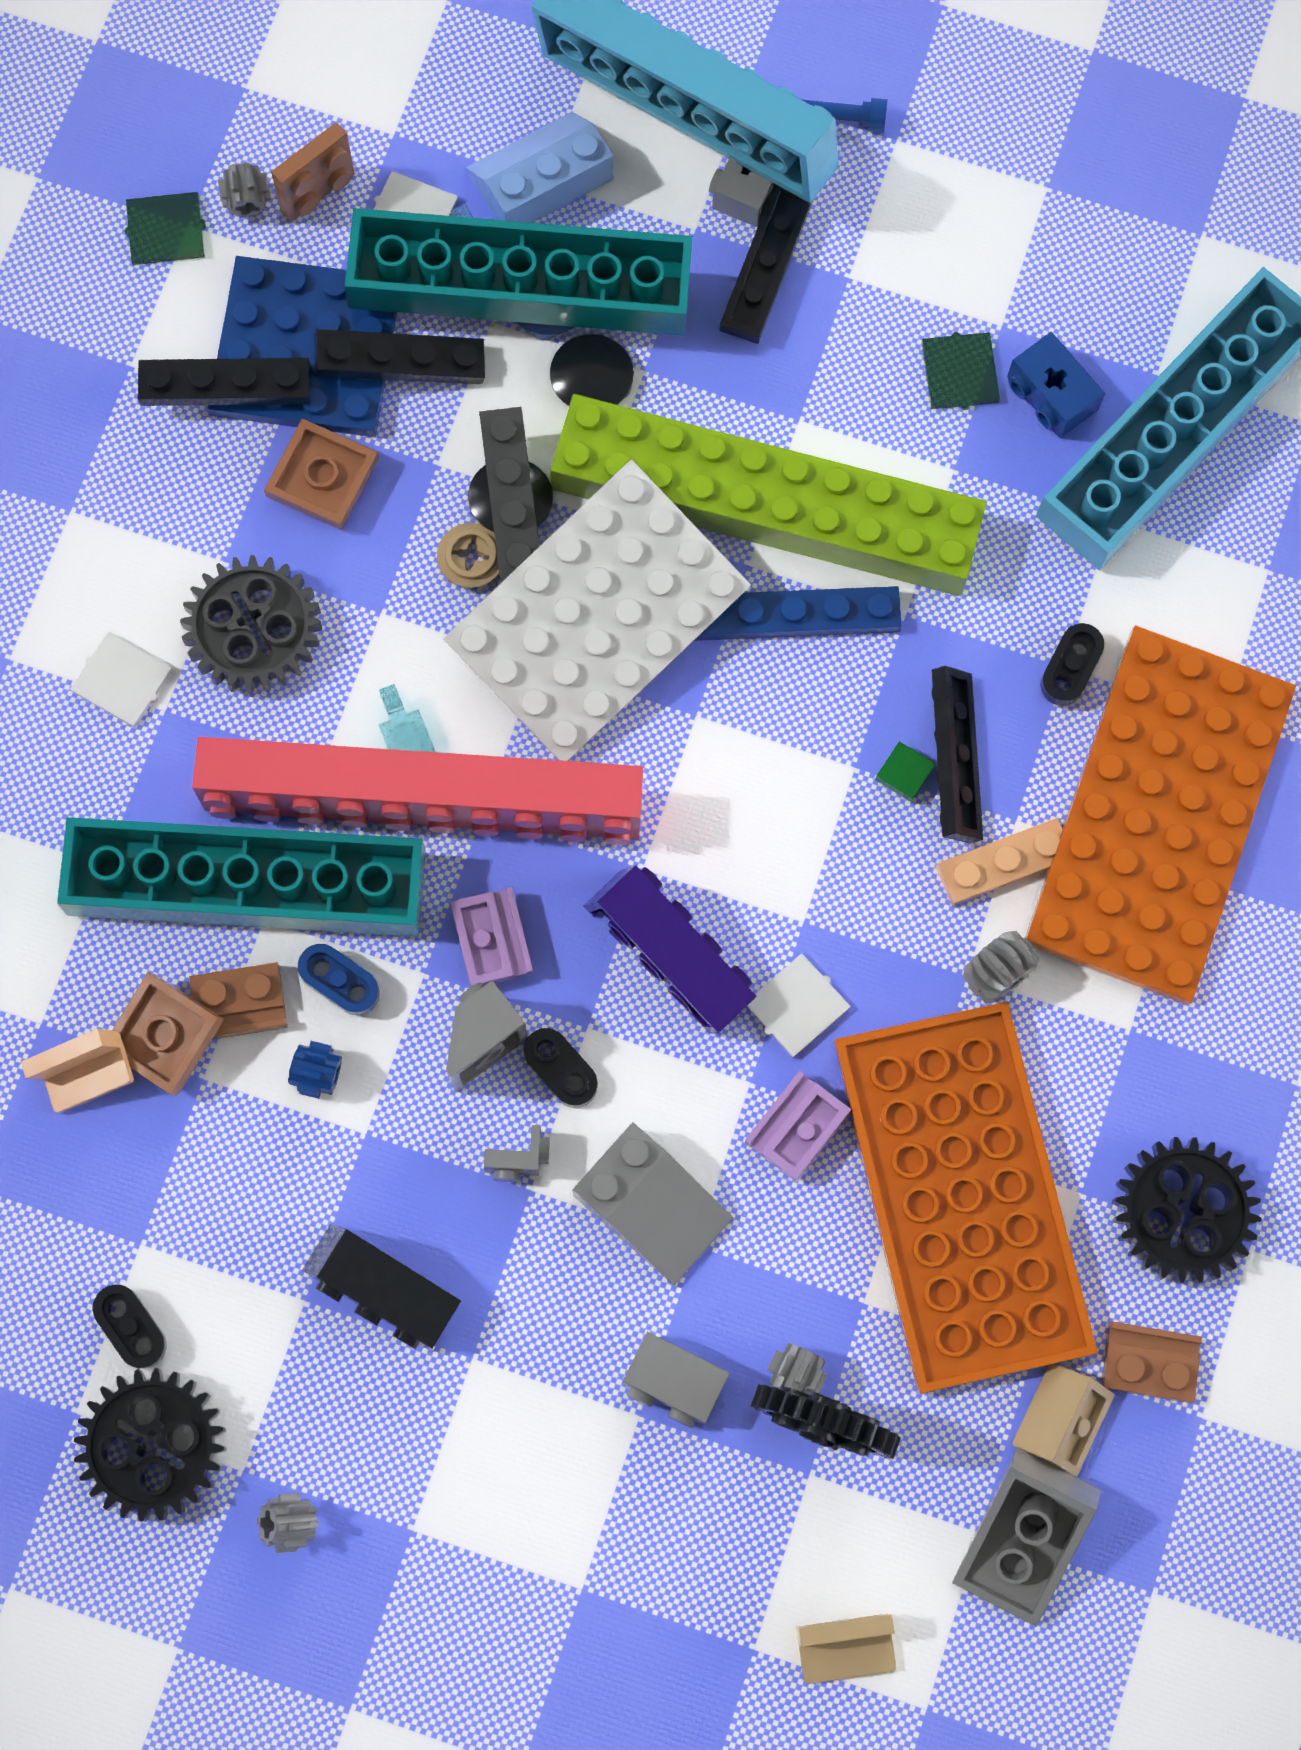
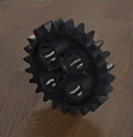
(1223, 1227)
(825, 1421)
(126, 1481)

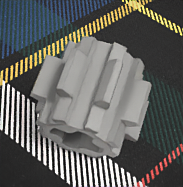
(244, 190)
(797, 1370)
(287, 1522)

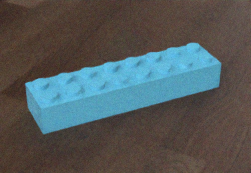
(692, 90)
(1177, 421)

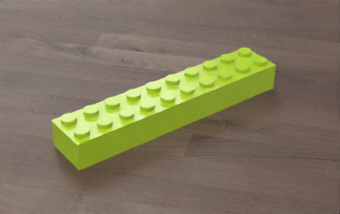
(776, 494)

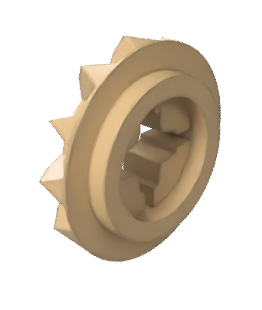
(458, 542)

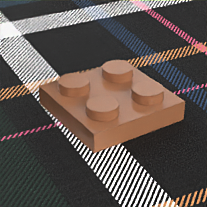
(313, 172)
(321, 474)
(165, 1033)

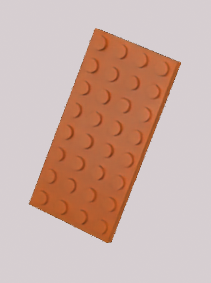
(1160, 815)
(964, 1198)

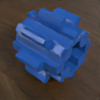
(315, 1069)

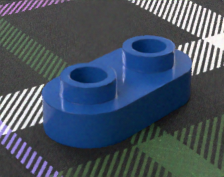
(339, 980)

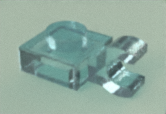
(402, 729)

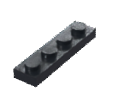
(765, 265)
(399, 356)
(223, 381)
(957, 755)

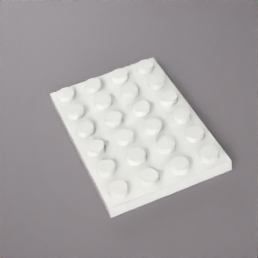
(597, 612)

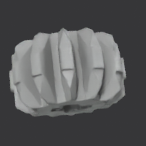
(1000, 966)

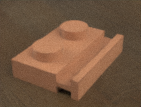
(244, 997)
(1151, 1362)

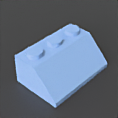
(543, 170)

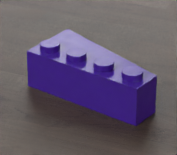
(672, 947)

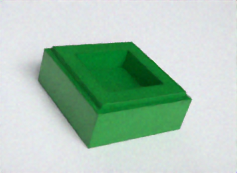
(905, 771)

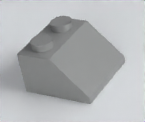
(482, 1033)

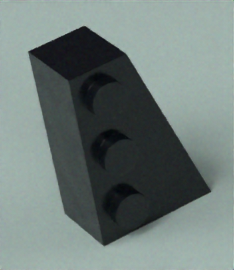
(380, 1287)

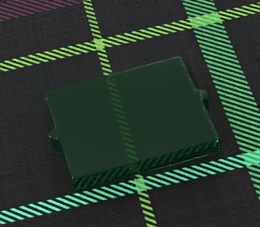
(165, 228)
(960, 370)

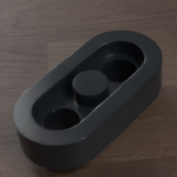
(1071, 666)
(559, 1067)
(129, 1328)

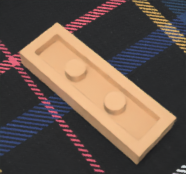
(1000, 862)

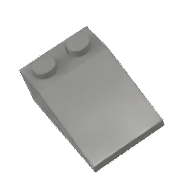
(652, 1203)
(1027, 1536)

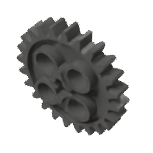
(216, 642)

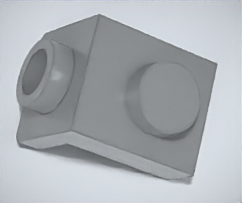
(510, 1164)

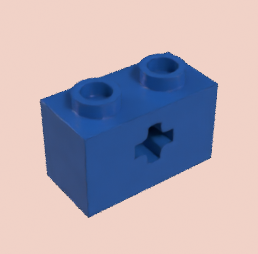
(1054, 385)

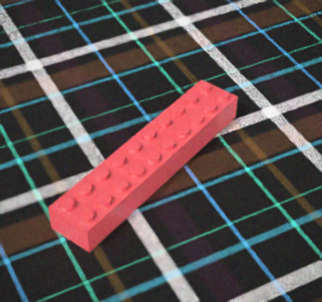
(418, 789)

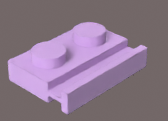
(491, 937)
(798, 1126)

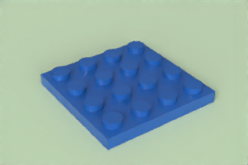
(275, 315)

